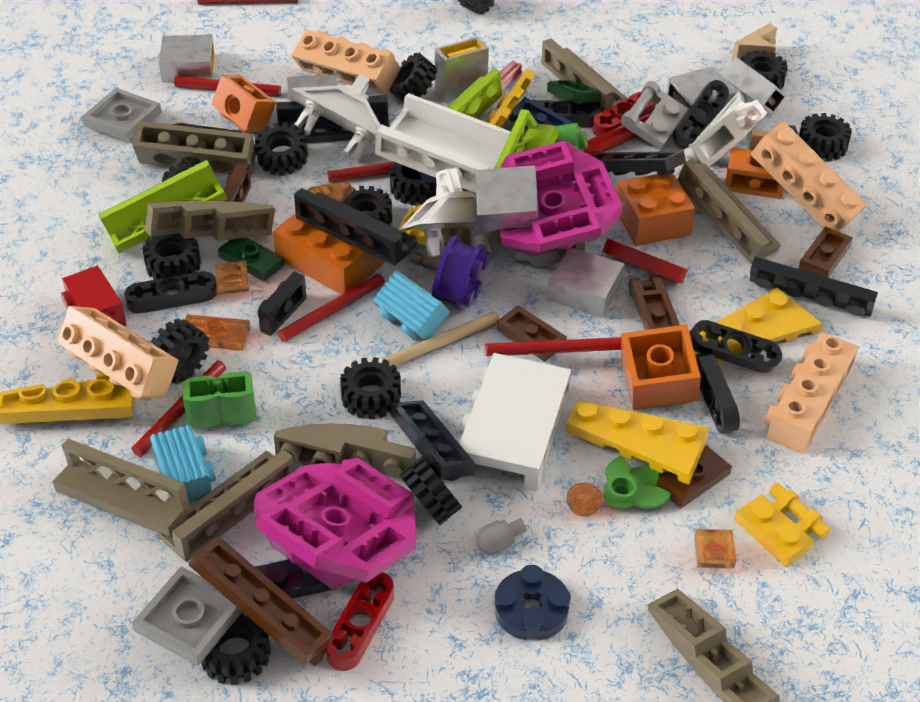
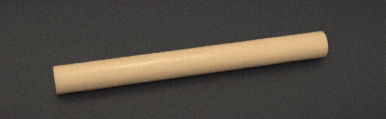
(442, 339)

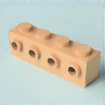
(331, 55)
(808, 178)
(117, 353)
(811, 392)

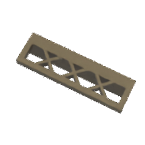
(567, 65)
(726, 211)
(114, 487)
(227, 503)

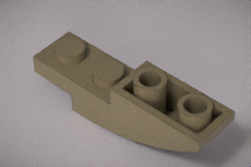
(341, 442)

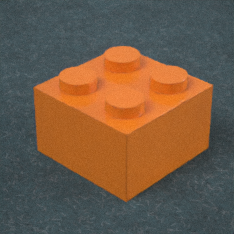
(655, 208)
(660, 367)

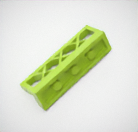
(479, 95)
(536, 136)
(131, 214)

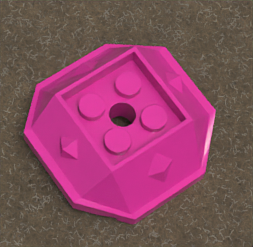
(572, 198)
(338, 520)

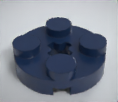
(532, 622)

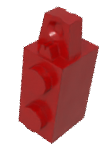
(92, 290)

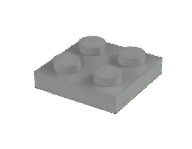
(120, 113)
(187, 616)

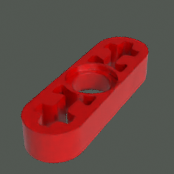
(611, 118)
(645, 261)
(362, 635)

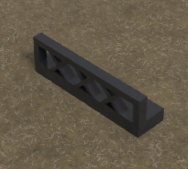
(291, 111)
(353, 226)

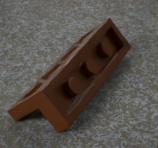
(262, 601)

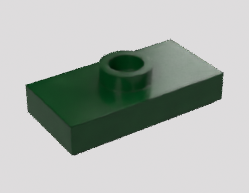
(573, 91)
(260, 261)

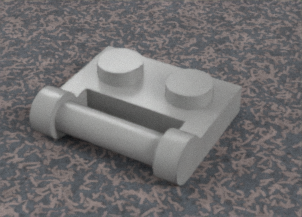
(661, 121)

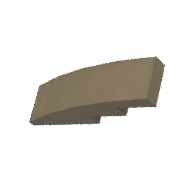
(209, 218)
(707, 651)

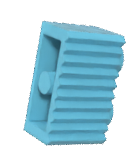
(411, 306)
(181, 458)

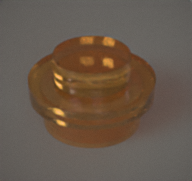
(584, 499)

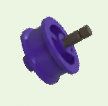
(456, 271)

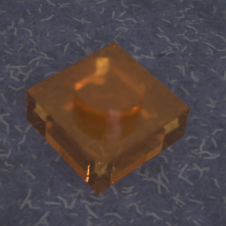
(232, 277)
(714, 548)

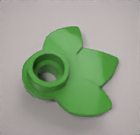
(632, 486)

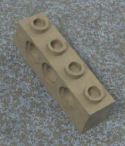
(174, 144)

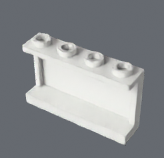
(440, 139)
(515, 416)

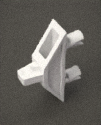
(343, 106)
(726, 130)
(447, 209)

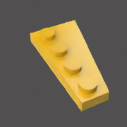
(510, 101)
(769, 317)
(67, 402)
(655, 439)

